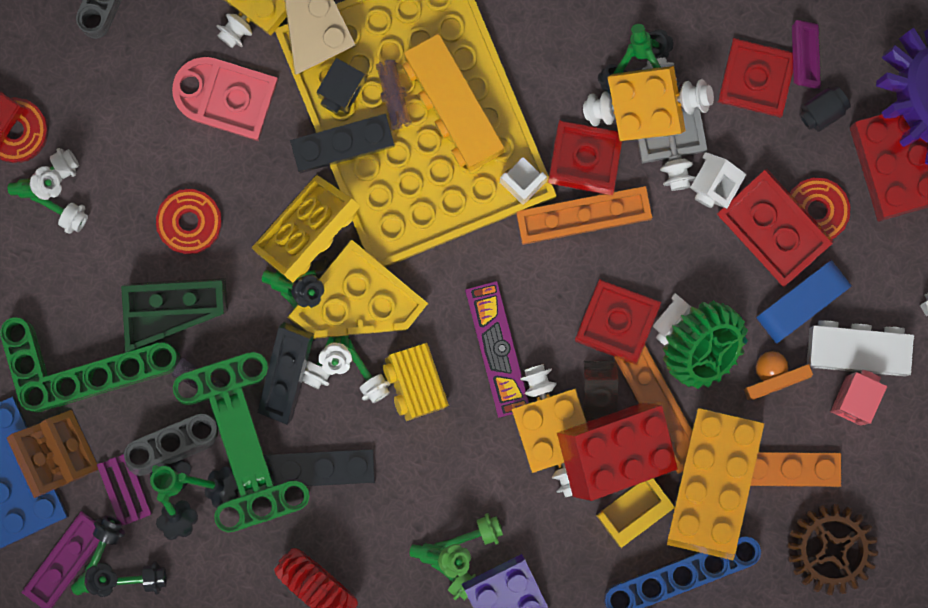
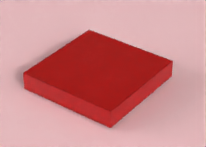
(757, 78)
(585, 158)
(618, 322)

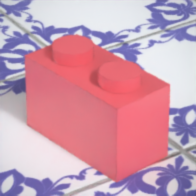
(859, 397)

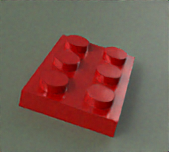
(775, 227)

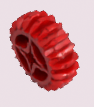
(312, 582)

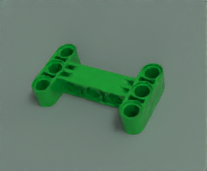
(240, 440)

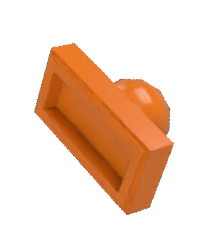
(774, 373)

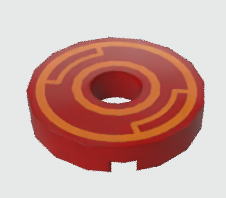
(33, 136)
(833, 199)
(185, 202)

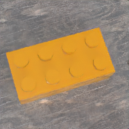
(715, 484)

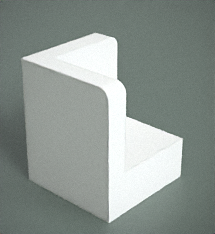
(523, 181)

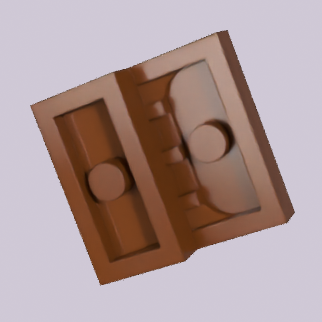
(52, 453)

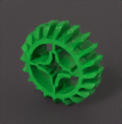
(705, 344)

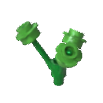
(453, 559)

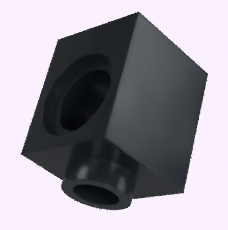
(340, 87)

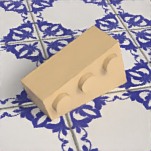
(315, 32)

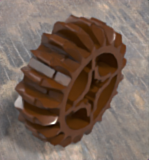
(823, 535)

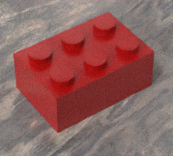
(892, 172)
(617, 451)

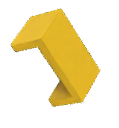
(635, 511)

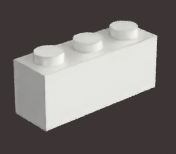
(860, 349)

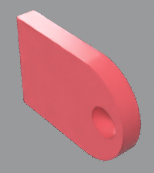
(227, 96)

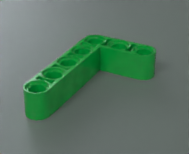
(81, 375)

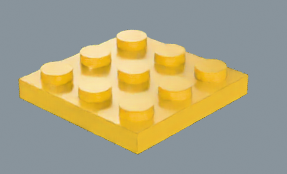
(306, 228)

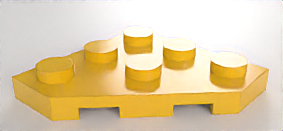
(359, 299)

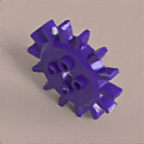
(909, 85)

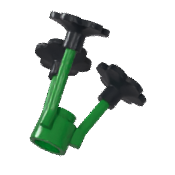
(171, 479)

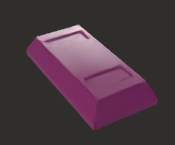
(806, 54)

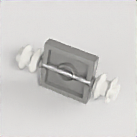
(675, 146)

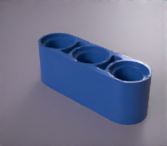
(804, 301)

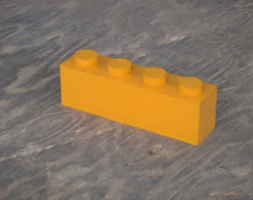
(453, 103)

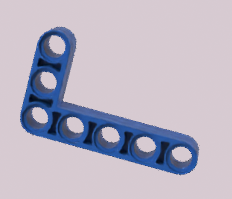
(667, 585)

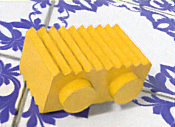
(415, 382)

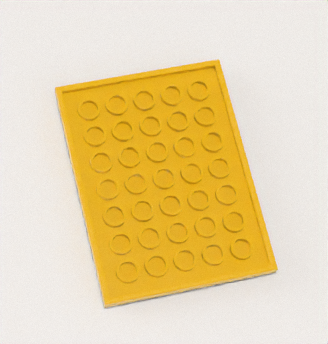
(417, 191)

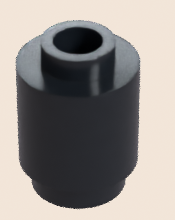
(824, 108)

